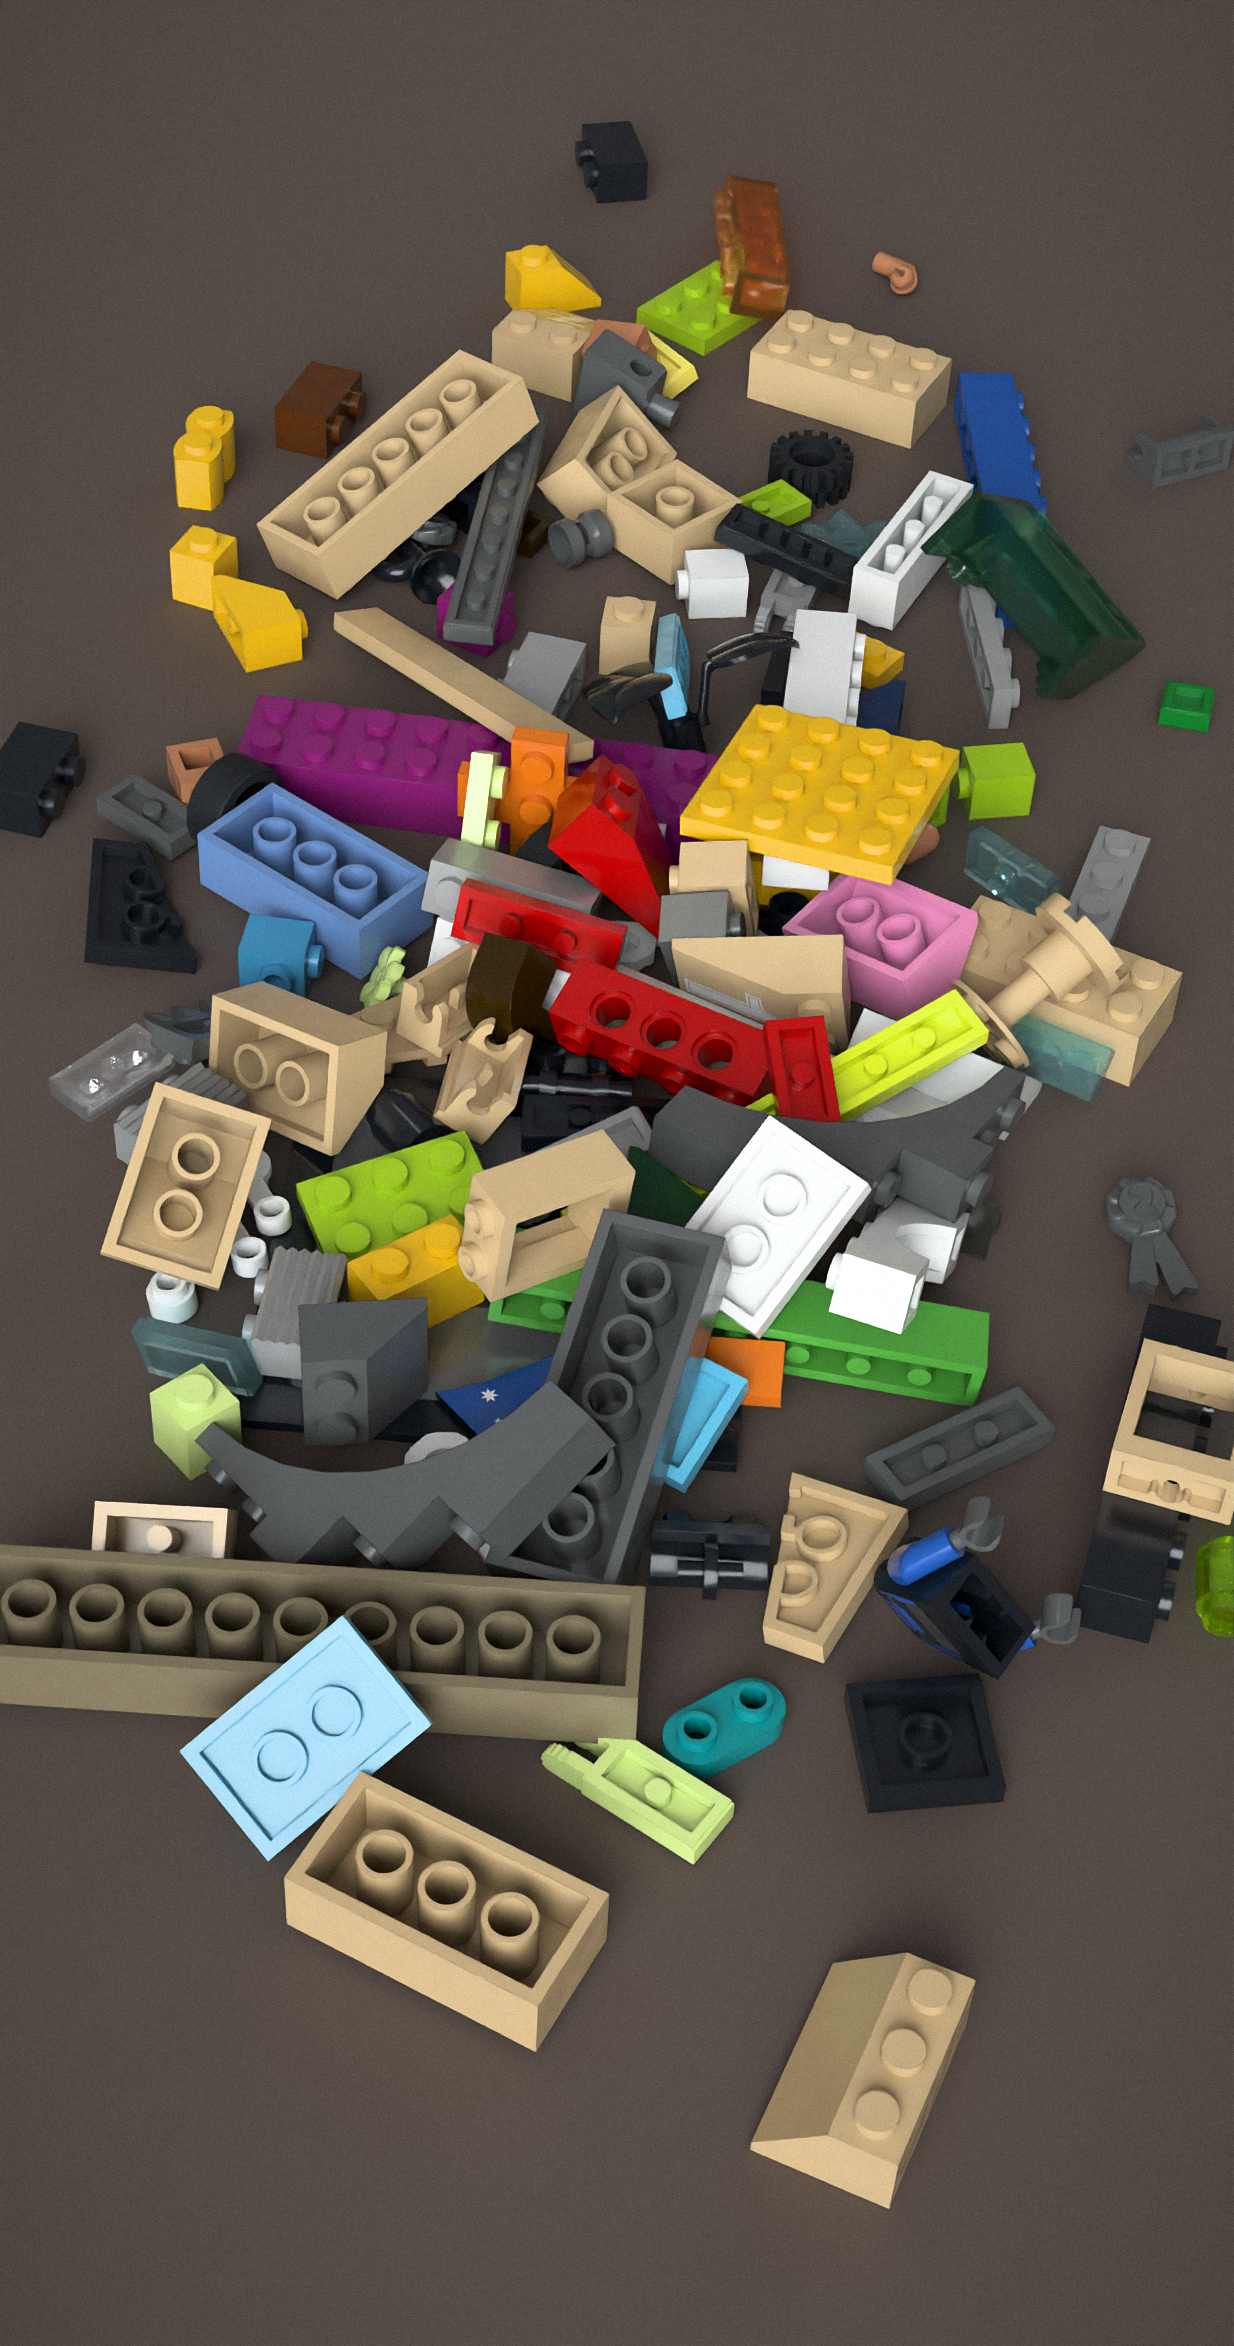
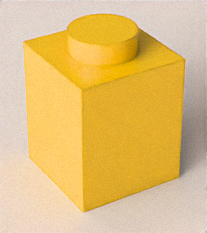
(197, 558)

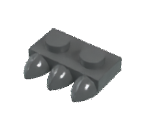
(182, 1034)

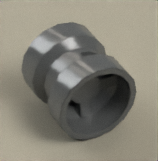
(580, 538)

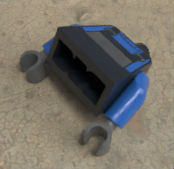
(959, 1604)

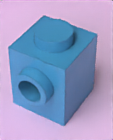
(280, 953)

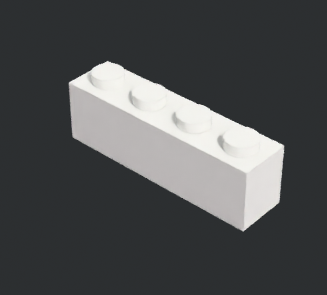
(894, 565)

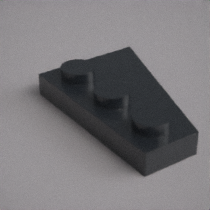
(130, 913)

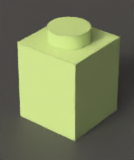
(185, 1410)

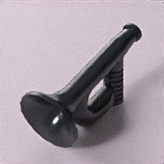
(428, 572)

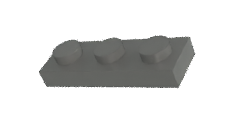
(959, 1450)

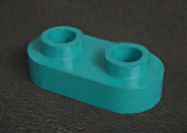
(729, 1727)

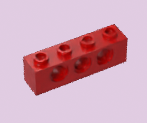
(652, 1016)

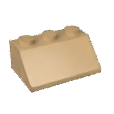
(601, 452)
(297, 1062)
(866, 2073)

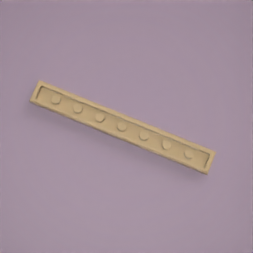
(452, 678)

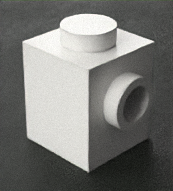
(713, 583)

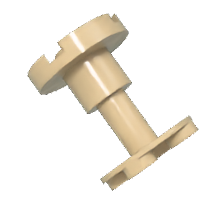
(1051, 969)

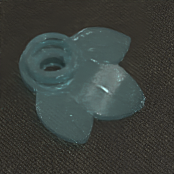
(846, 533)

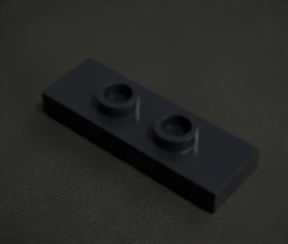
(787, 550)

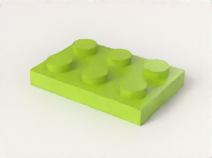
(695, 313)
(389, 1195)

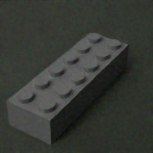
(632, 1366)

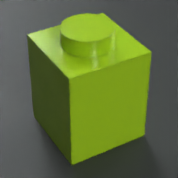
(995, 781)

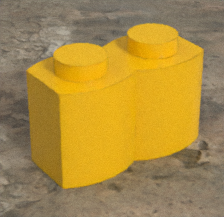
(205, 458)

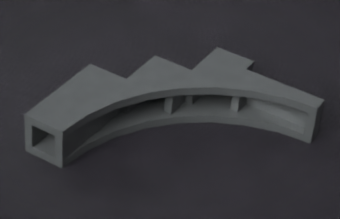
(926, 1158)
(482, 1490)

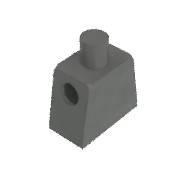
(617, 362)

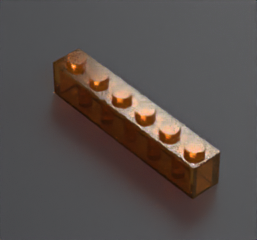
(751, 248)

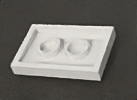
(779, 1217)

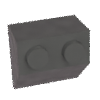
(360, 1366)

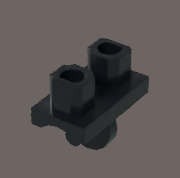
(709, 1554)

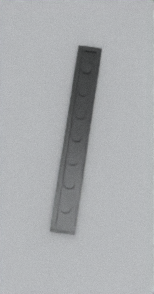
(494, 539)

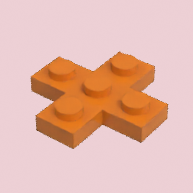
(533, 782)

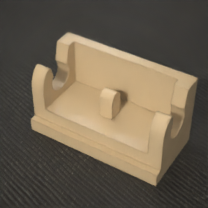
(435, 1003)
(482, 1081)

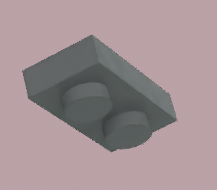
(147, 815)

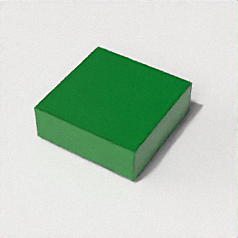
(1186, 706)

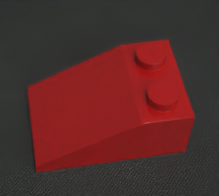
(614, 840)

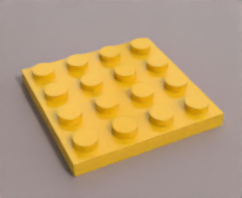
(822, 793)

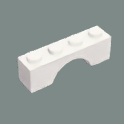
(887, 1265)

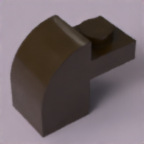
(510, 985)

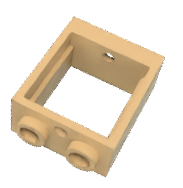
(576, 1174)
(1143, 1466)

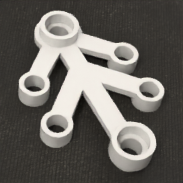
(177, 1299)

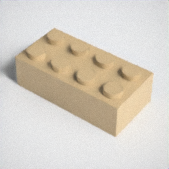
(849, 378)
(1126, 1020)
(447, 1910)

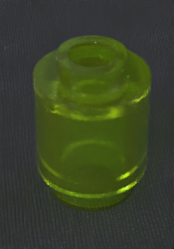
(1215, 1586)

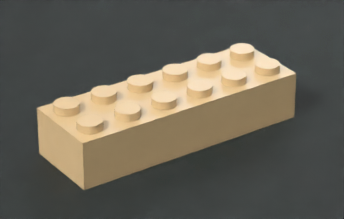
(398, 473)

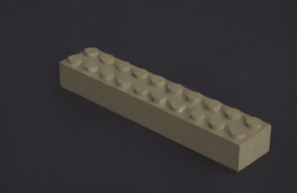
(210, 1630)

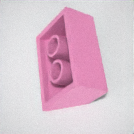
(897, 940)

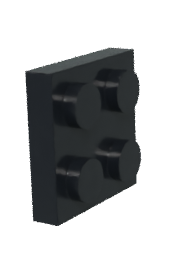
(924, 1743)

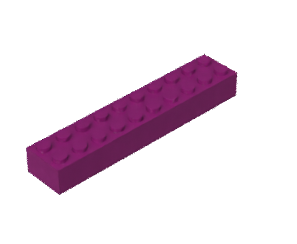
(405, 767)

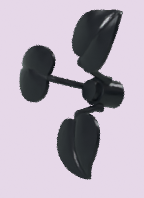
(632, 684)

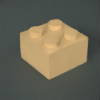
(666, 515)

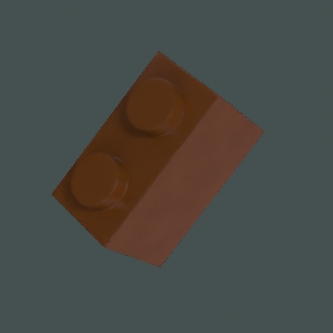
(319, 410)

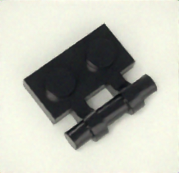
(564, 1073)

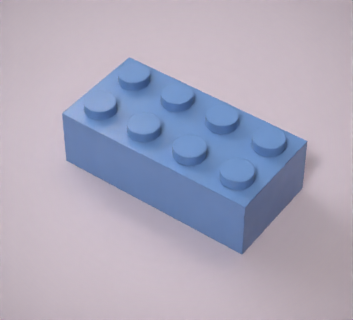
(304, 865)

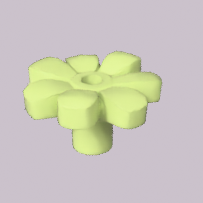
(385, 978)

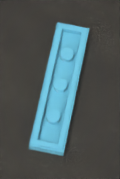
(674, 659)

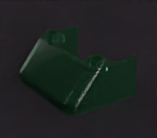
(1040, 588)

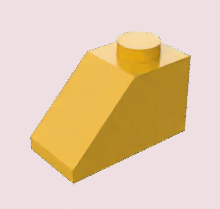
(545, 280)
(258, 623)

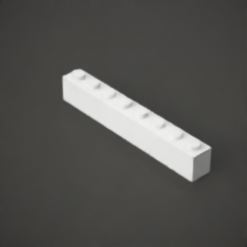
(820, 683)

